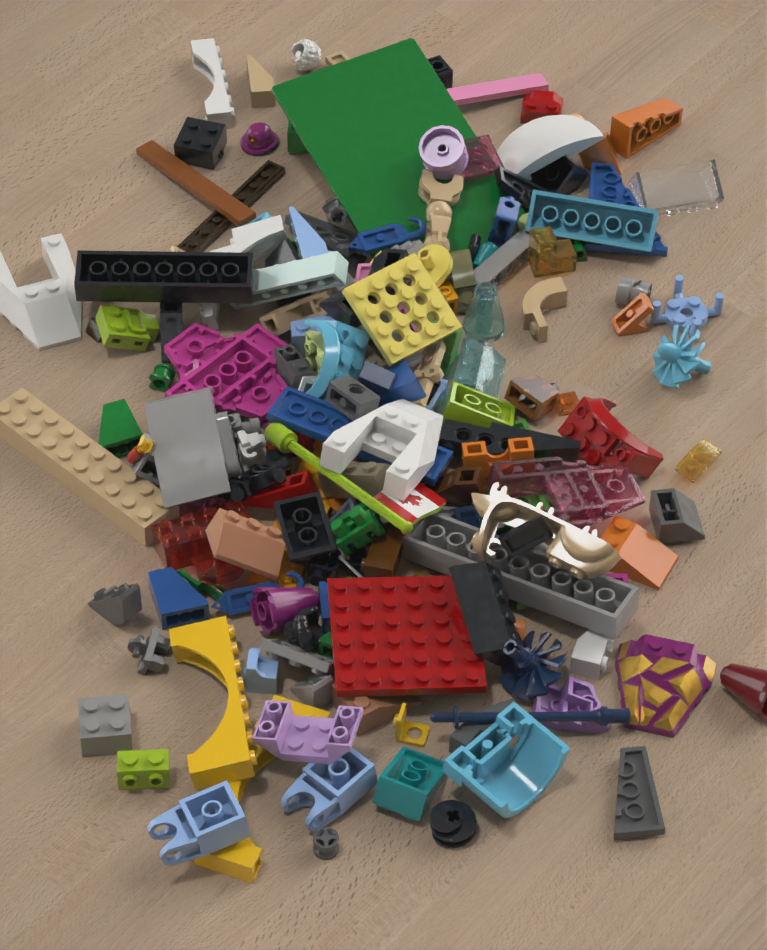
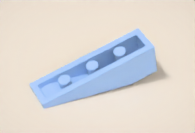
(306, 238)

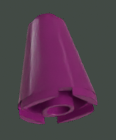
(278, 605)

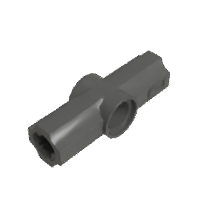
(335, 212)

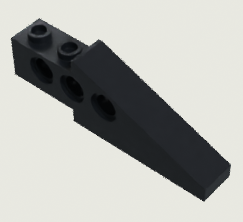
(496, 439)

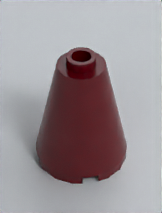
(747, 685)

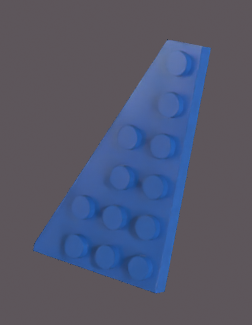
(608, 187)

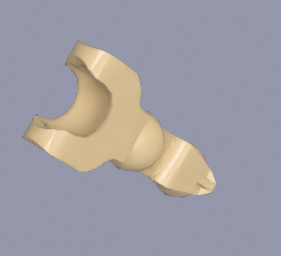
(439, 200)

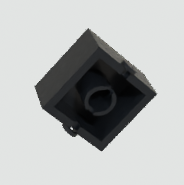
(201, 143)

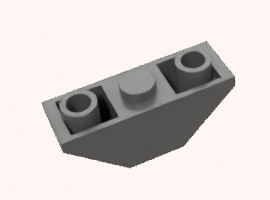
(117, 603)

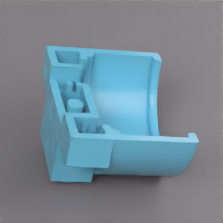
(506, 776)

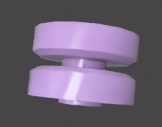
(443, 152)

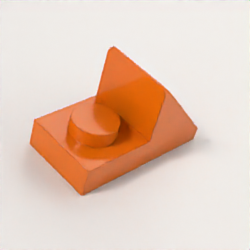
(632, 317)

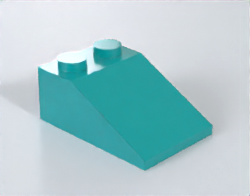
(409, 783)

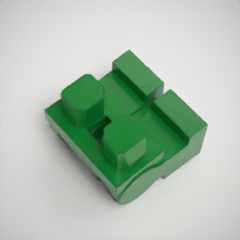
(356, 528)

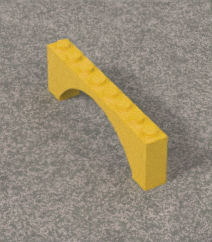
(228, 751)
(244, 858)

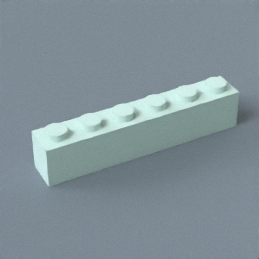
(298, 278)

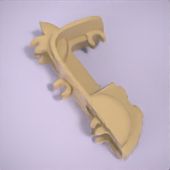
(568, 548)

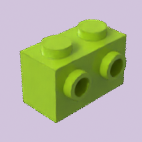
(143, 769)

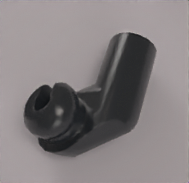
(474, 245)

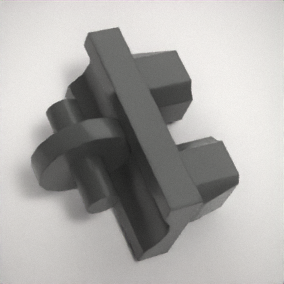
(149, 660)

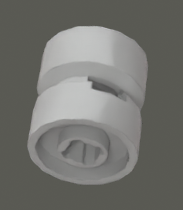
(629, 290)

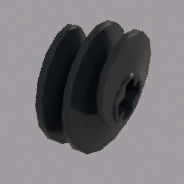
(452, 823)

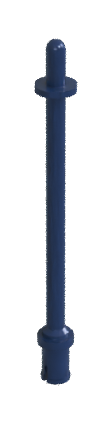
(603, 716)

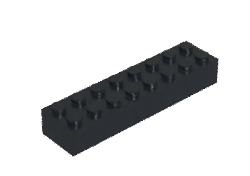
(164, 277)

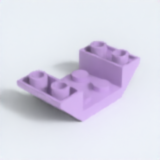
(306, 737)

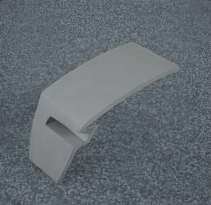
(191, 447)

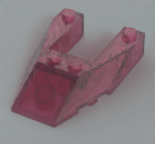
(577, 490)

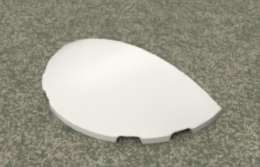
(545, 141)

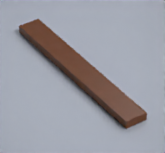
(196, 183)

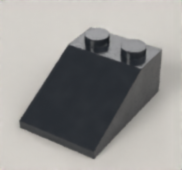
(304, 526)

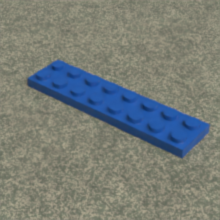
(320, 419)

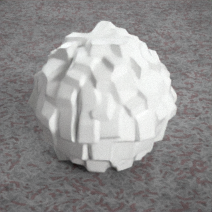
(307, 55)

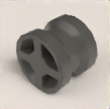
(325, 843)

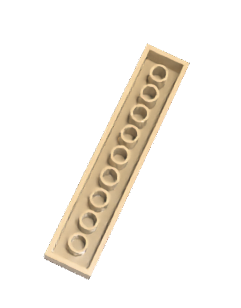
(83, 465)

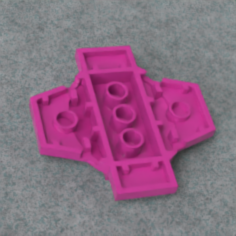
(236, 367)

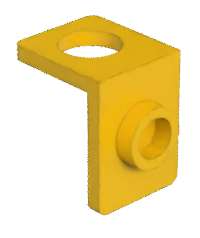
(403, 727)

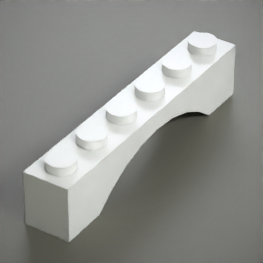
(207, 60)

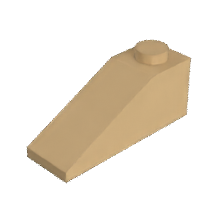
(260, 84)

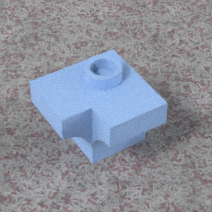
(261, 673)

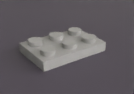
(298, 656)

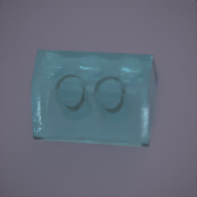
(480, 367)

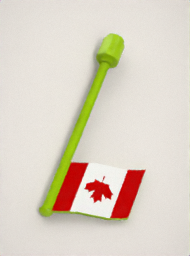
(418, 505)

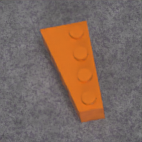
(643, 125)

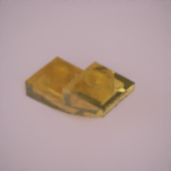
(698, 460)

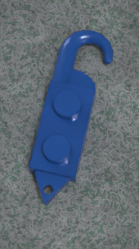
(386, 237)
(238, 599)

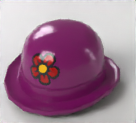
(258, 139)

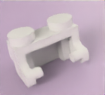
(251, 449)

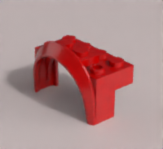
(602, 432)

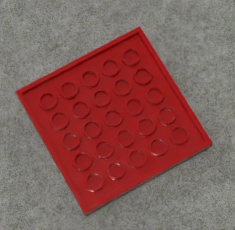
(401, 638)

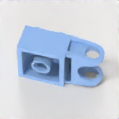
(330, 788)
(200, 825)

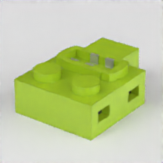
(126, 327)

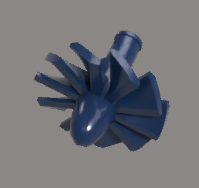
(529, 670)

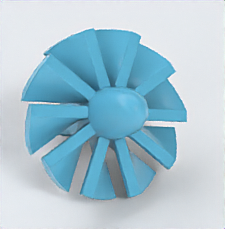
(677, 360)

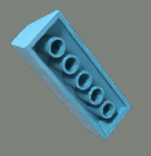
(593, 220)

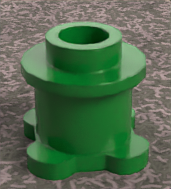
(161, 377)

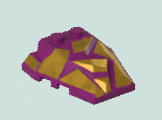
(661, 682)

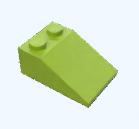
(475, 407)

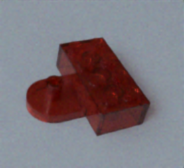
(185, 543)

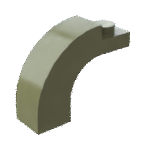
(463, 277)

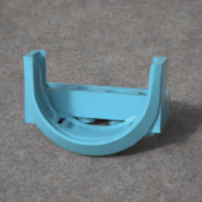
(343, 353)

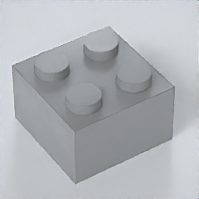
(105, 725)

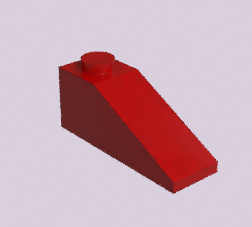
(292, 486)

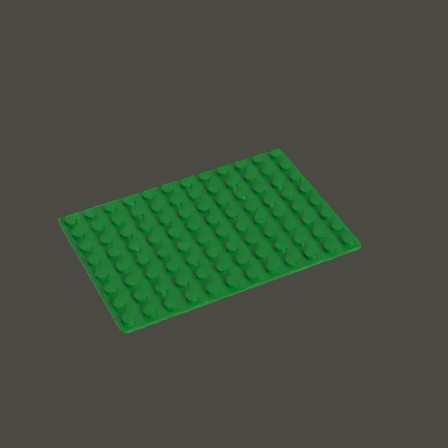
(365, 136)

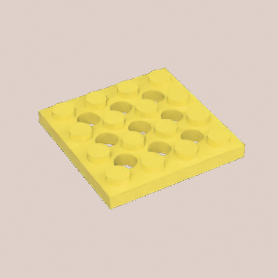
(381, 332)

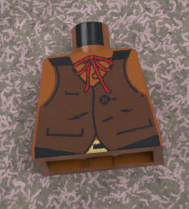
(532, 396)

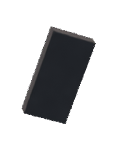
(525, 536)

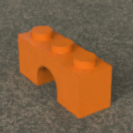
(476, 453)

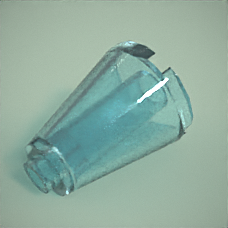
(484, 314)

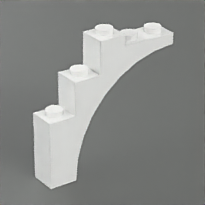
(250, 238)

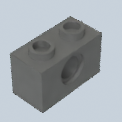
(351, 397)

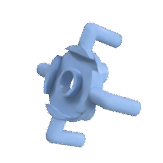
(681, 305)

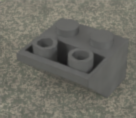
(674, 516)

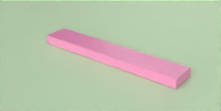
(497, 89)

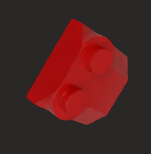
(540, 104)

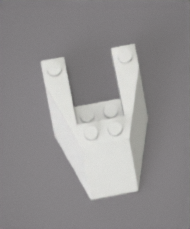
(46, 309)
(393, 432)

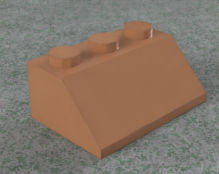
(246, 543)

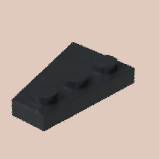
(516, 186)

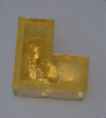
(548, 255)

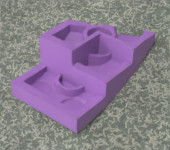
(572, 697)

